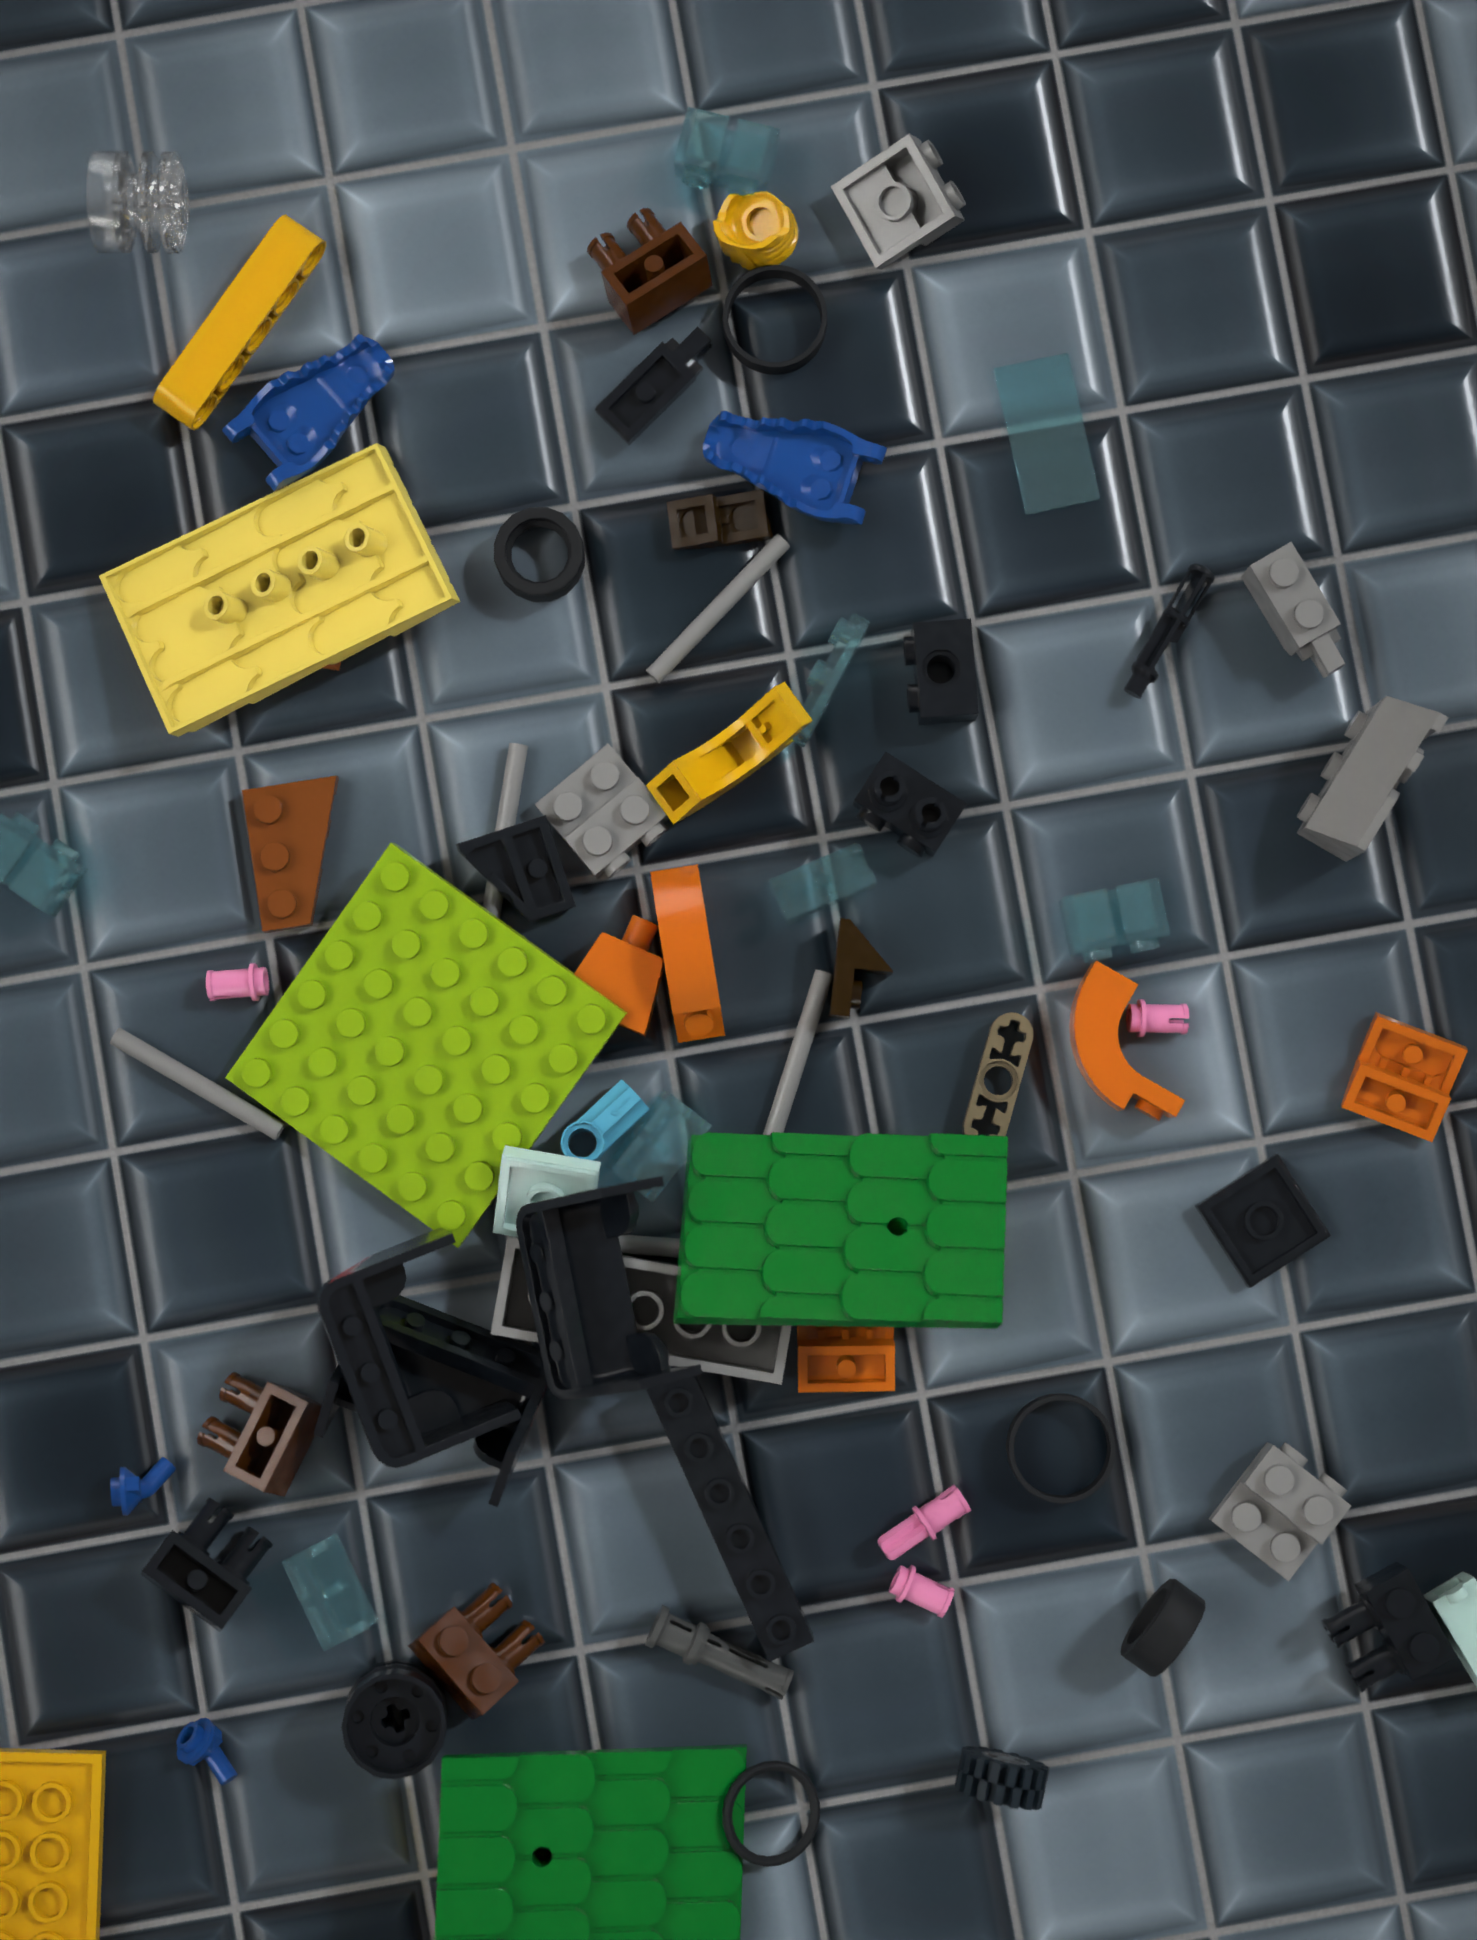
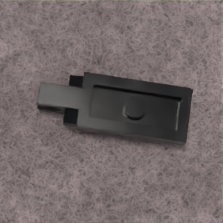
(654, 385)

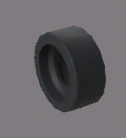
(533, 518)
(1163, 1627)

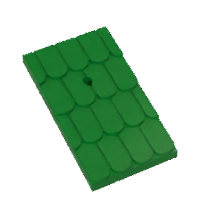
(843, 1230)
(627, 1839)

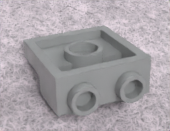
(899, 200)
(604, 812)
(1281, 1509)

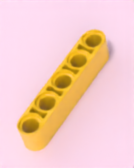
(239, 322)

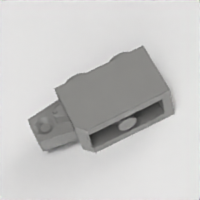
(1295, 608)

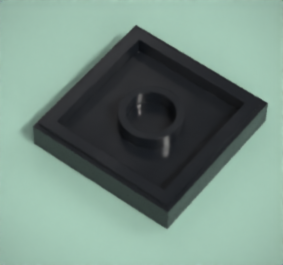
(1262, 1220)

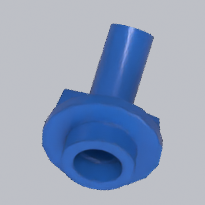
(130, 1490)
(201, 1741)

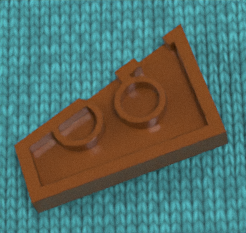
(287, 848)

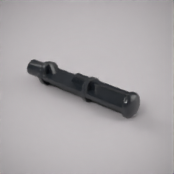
(1168, 629)

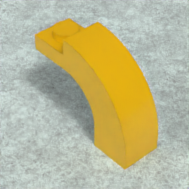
(731, 755)

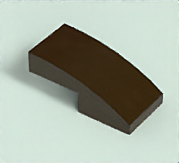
(719, 521)

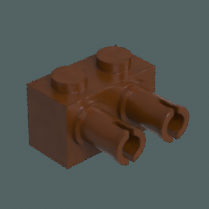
(654, 277)
(273, 1437)
(465, 1663)

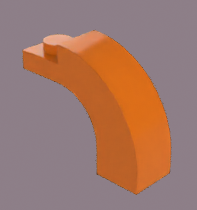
(687, 953)
(1097, 1050)

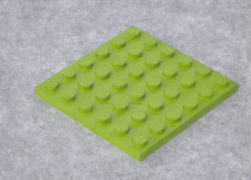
(425, 1043)

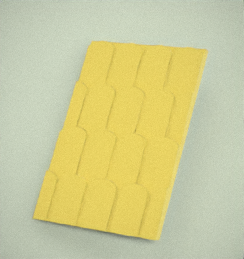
(278, 590)

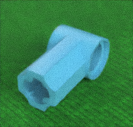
(607, 1120)

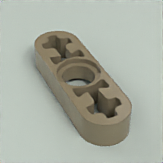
(996, 1043)

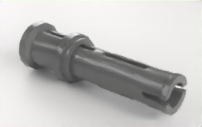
(697, 1645)

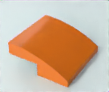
(1403, 1077)
(845, 1359)

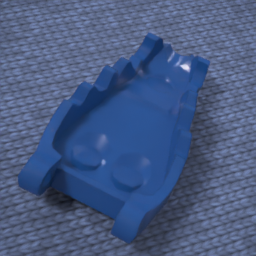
(309, 410)
(799, 462)

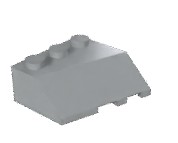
(1365, 776)

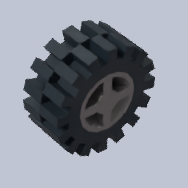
(1001, 1778)

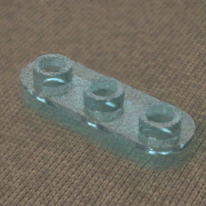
(828, 675)

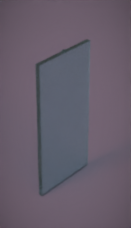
(1046, 433)

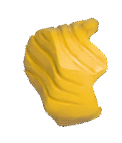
(756, 229)

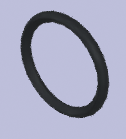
(727, 1820)

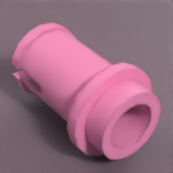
(238, 983)
(1155, 1018)
(921, 1591)

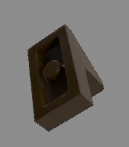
(852, 955)

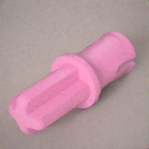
(924, 1523)

